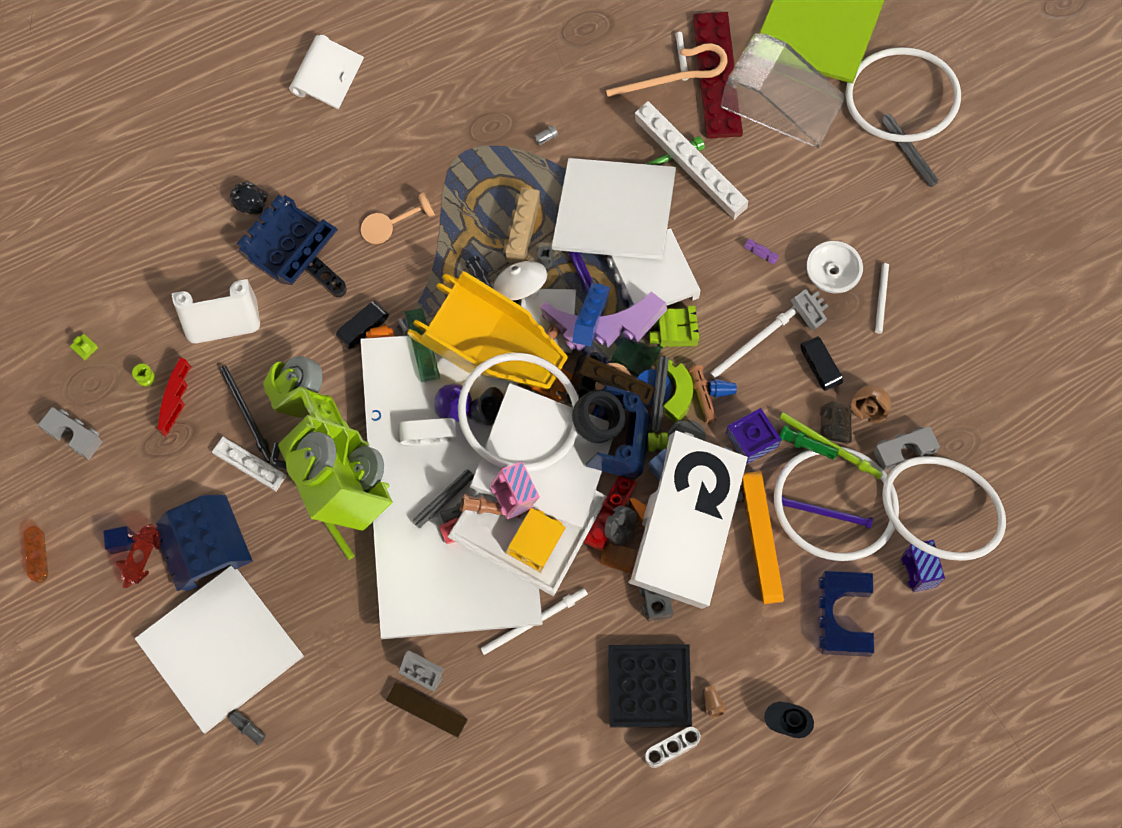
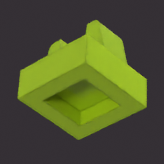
(83, 346)

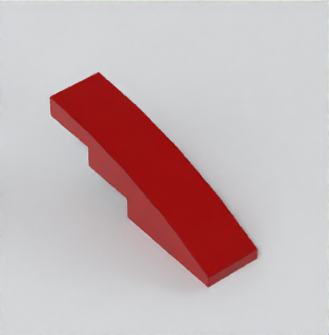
(172, 402)

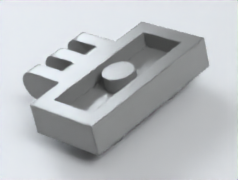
(810, 308)

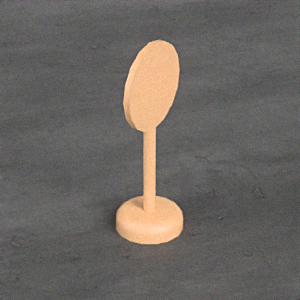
(378, 227)

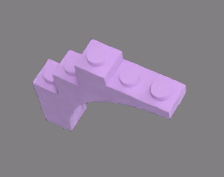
(631, 322)

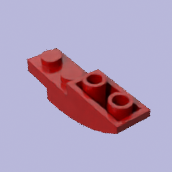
(618, 496)

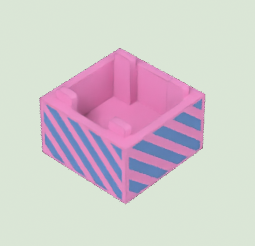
(514, 490)

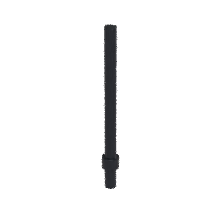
(262, 443)

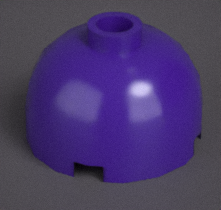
(447, 401)

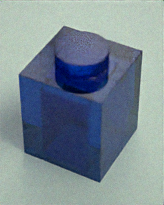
(117, 539)

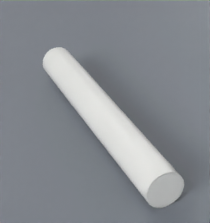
(682, 59)

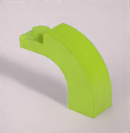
(680, 403)

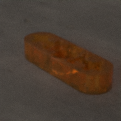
(29, 548)

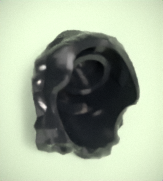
(248, 198)

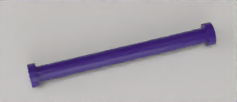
(827, 512)

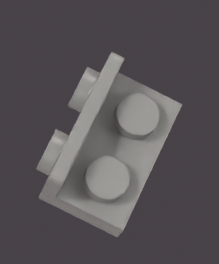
(421, 671)

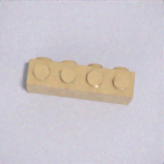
(523, 224)

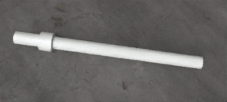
(780, 320)
(568, 601)

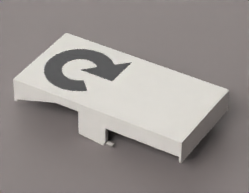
(688, 520)

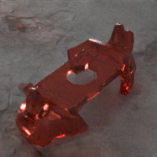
(144, 540)

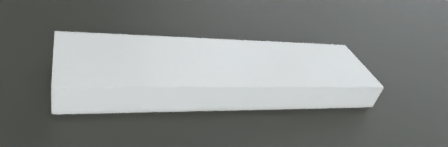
(249, 464)

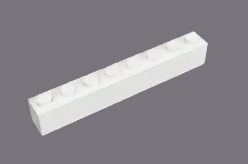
(691, 160)

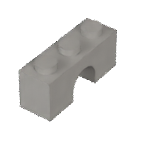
(58, 423)
(921, 441)

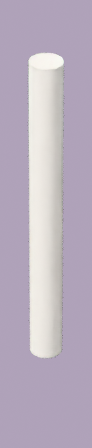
(881, 298)

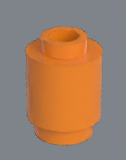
(378, 332)

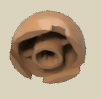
(871, 403)

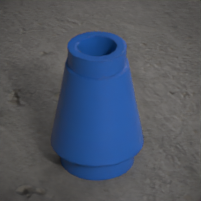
(721, 388)

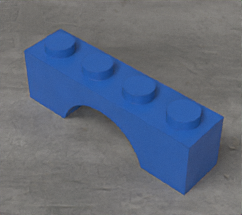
(589, 315)

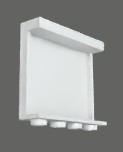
(667, 278)

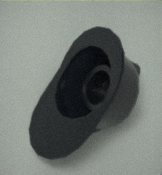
(486, 407)
(789, 719)

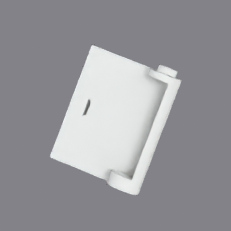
(324, 69)
(558, 298)

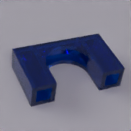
(834, 638)

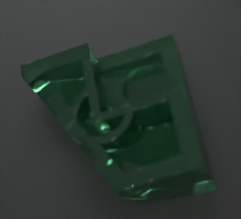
(636, 357)

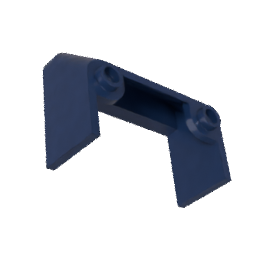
(628, 458)

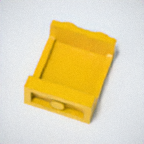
(535, 539)

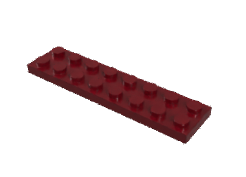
(715, 29)

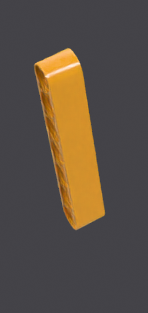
(762, 538)

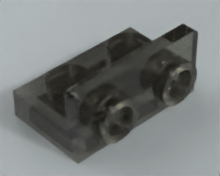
(836, 422)

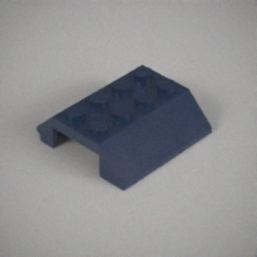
(285, 240)
(201, 539)

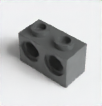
(655, 598)

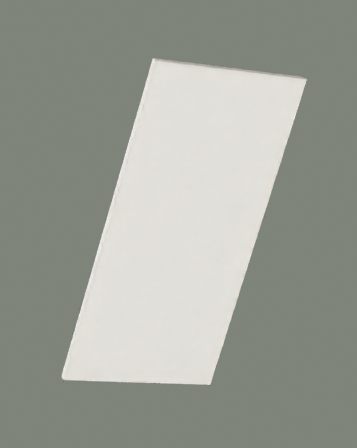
(420, 578)

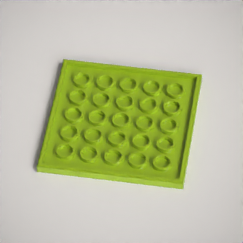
(826, 32)

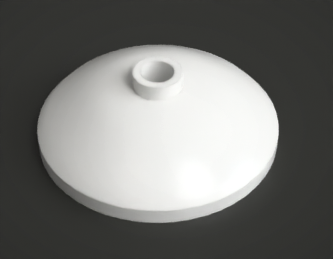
(838, 258)
(520, 280)

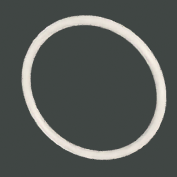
(914, 137)
(518, 357)
(920, 544)
(812, 549)

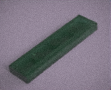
(424, 356)

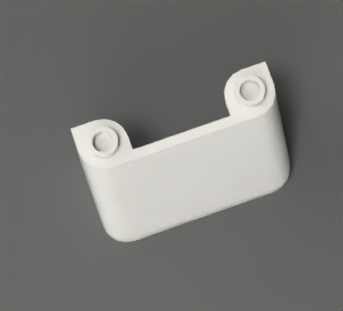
(218, 317)

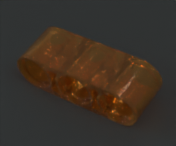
(619, 557)

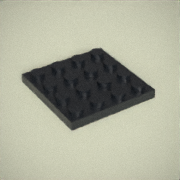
(649, 686)

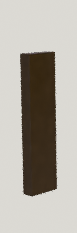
(612, 377)
(427, 710)

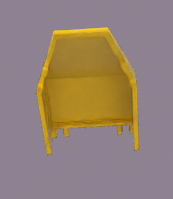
(483, 324)

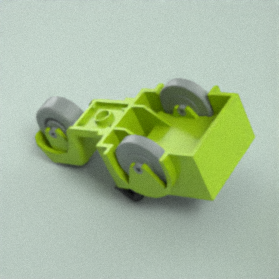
(322, 455)

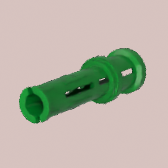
(800, 439)

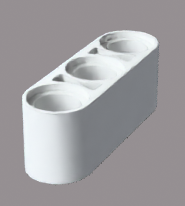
(427, 431)
(679, 740)

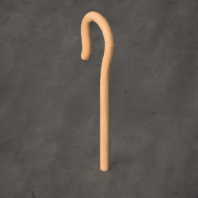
(681, 75)

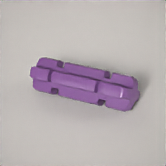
(761, 251)

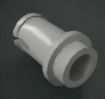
(546, 135)

